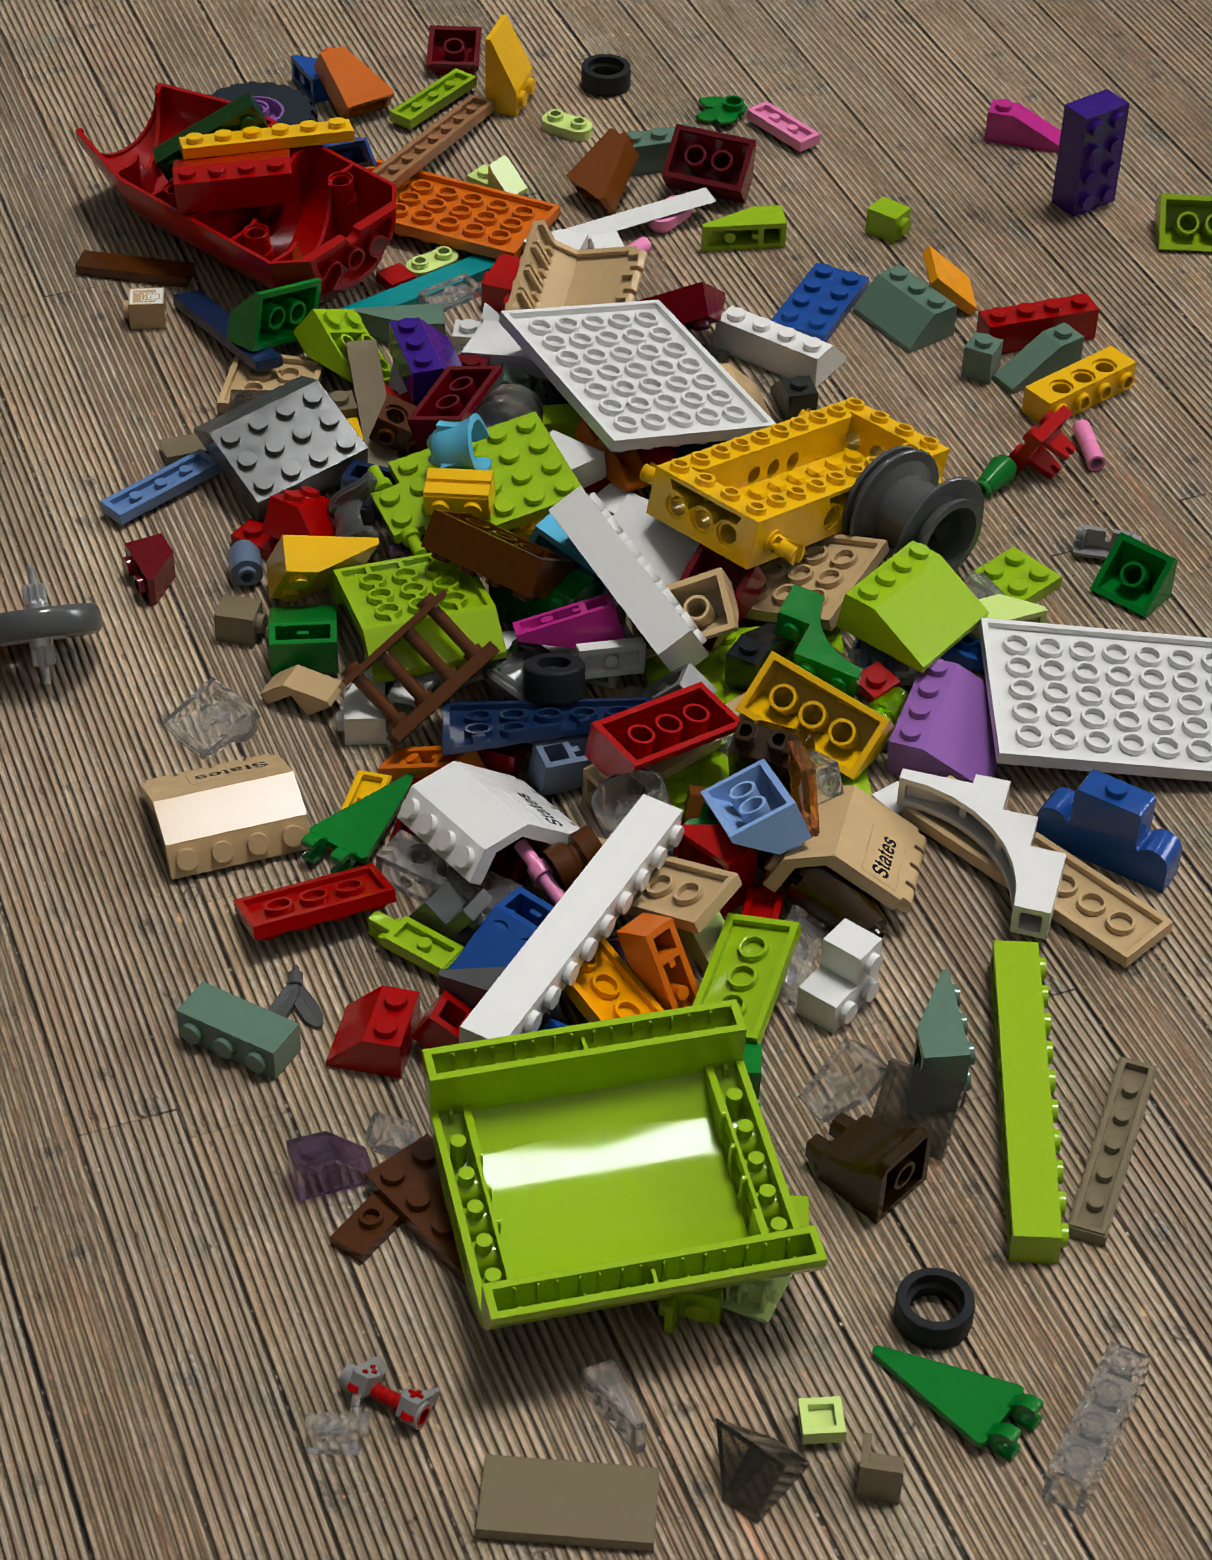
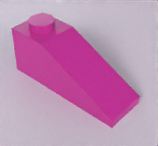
(1018, 126)
(573, 624)

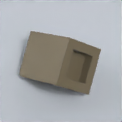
(879, 1474)

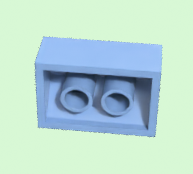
(757, 810)

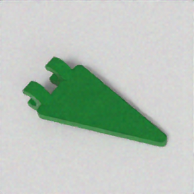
(356, 828)
(966, 1399)

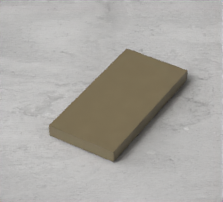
(568, 1503)

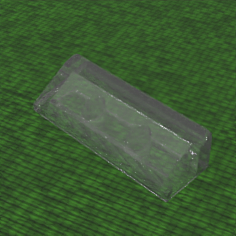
(804, 955)

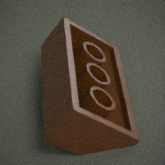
(495, 554)

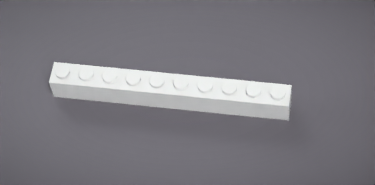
(577, 923)

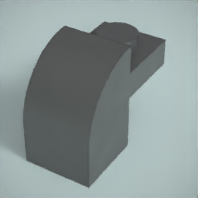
(451, 915)

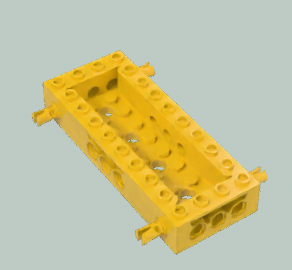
(780, 483)

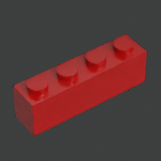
(1023, 322)

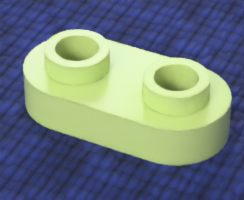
(566, 125)
(432, 261)

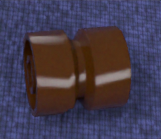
(572, 858)

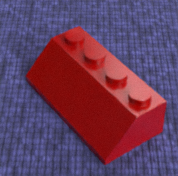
(658, 730)

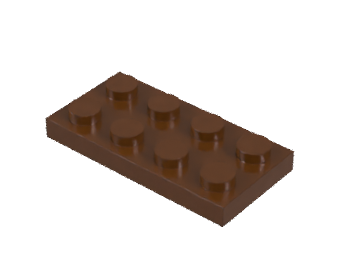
(414, 1190)

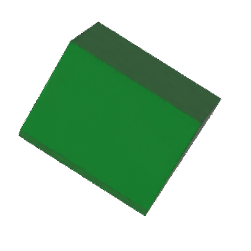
(1136, 576)

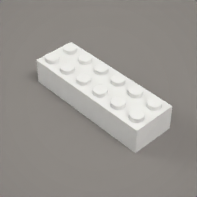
(630, 579)

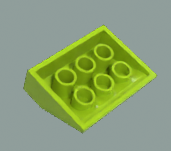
(911, 607)

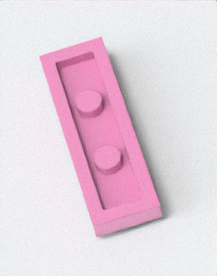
(783, 126)

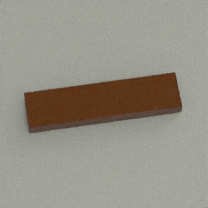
(135, 268)

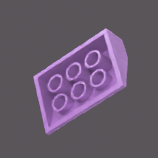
(944, 726)

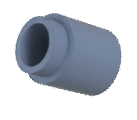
(245, 563)

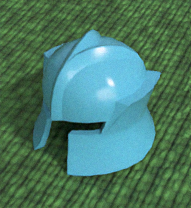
(452, 444)

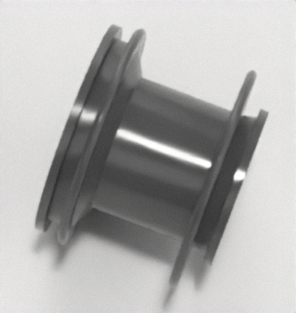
(903, 502)

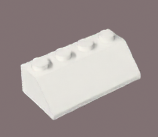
(775, 346)

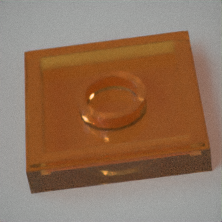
(804, 785)

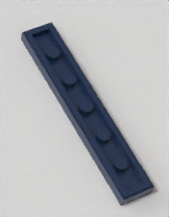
(215, 322)

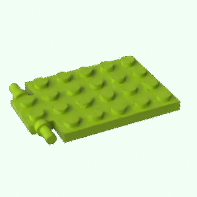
(527, 477)

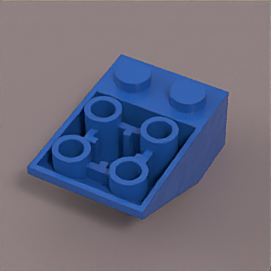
(504, 931)

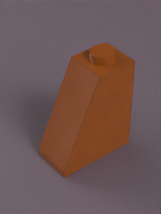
(605, 170)

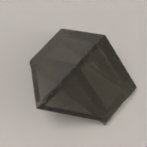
(755, 1469)

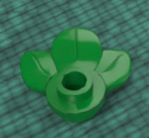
(721, 109)

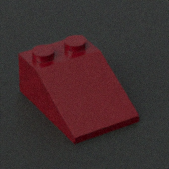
(745, 583)

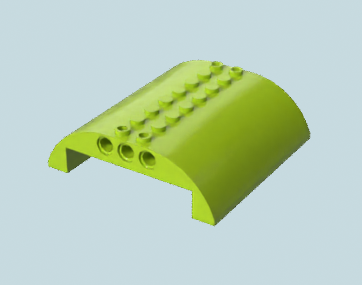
(610, 1165)

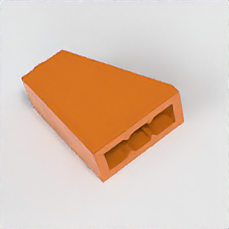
(351, 83)

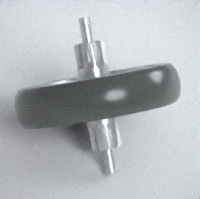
(43, 623)

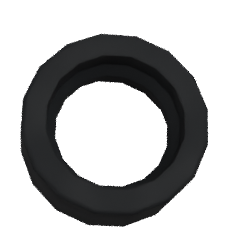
(605, 75)
(929, 1333)

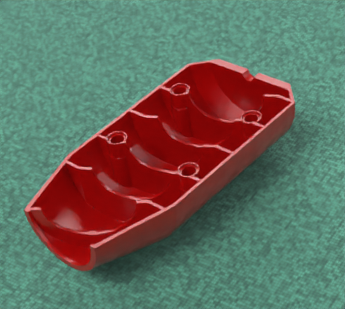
(329, 233)

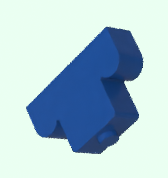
(1112, 828)

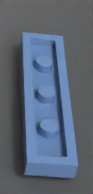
(160, 487)

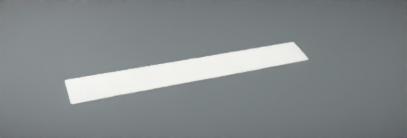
(645, 213)

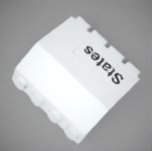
(477, 812)

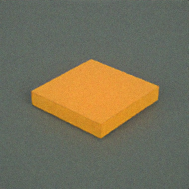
(949, 280)

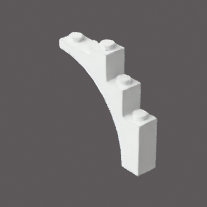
(1007, 836)

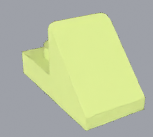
(499, 176)

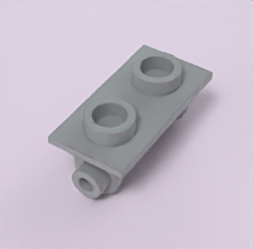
(1092, 543)

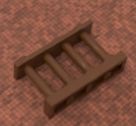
(450, 678)

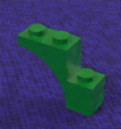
(801, 622)

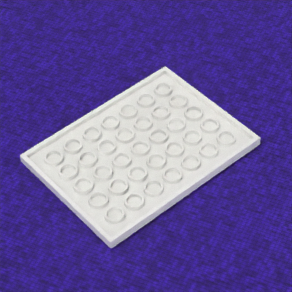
(635, 374)
(1099, 699)

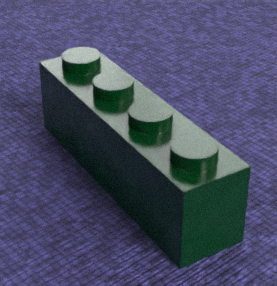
(233, 117)

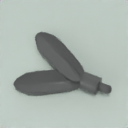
(298, 996)

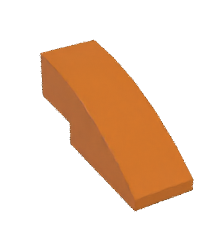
(621, 468)

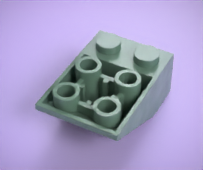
(942, 1035)

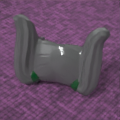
(347, 510)
(507, 676)

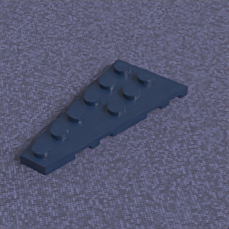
(506, 723)

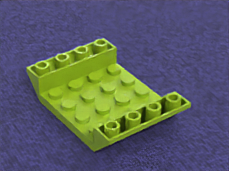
(386, 595)

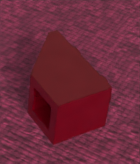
(151, 566)

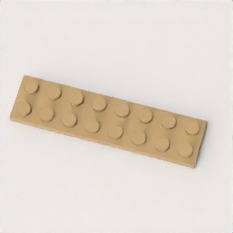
(1086, 900)

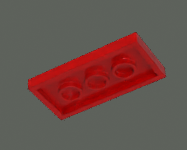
(314, 901)

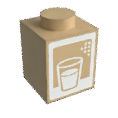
(146, 308)

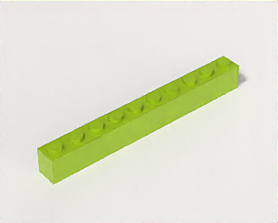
(1026, 1104)

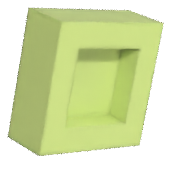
(821, 1420)

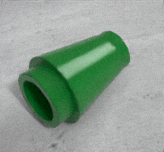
(997, 474)

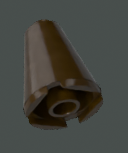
(833, 898)

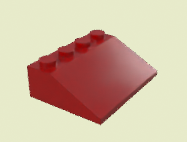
(233, 181)

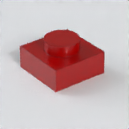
(876, 681)

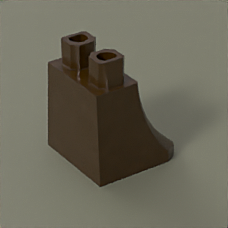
(768, 741)
(871, 1162)

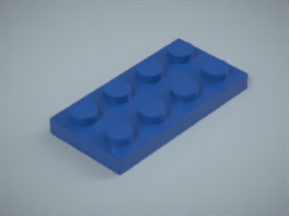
(822, 301)

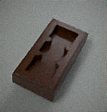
(366, 1228)

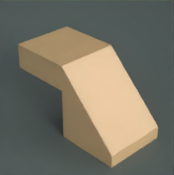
(307, 687)

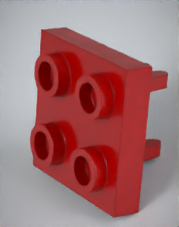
(1040, 439)

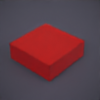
(394, 276)

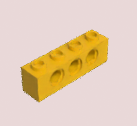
(1080, 384)

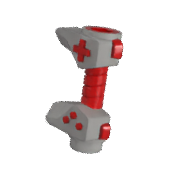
(411, 1406)

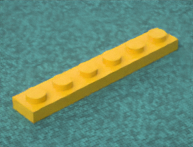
(263, 139)

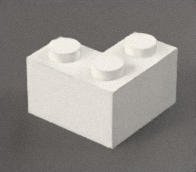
(843, 979)

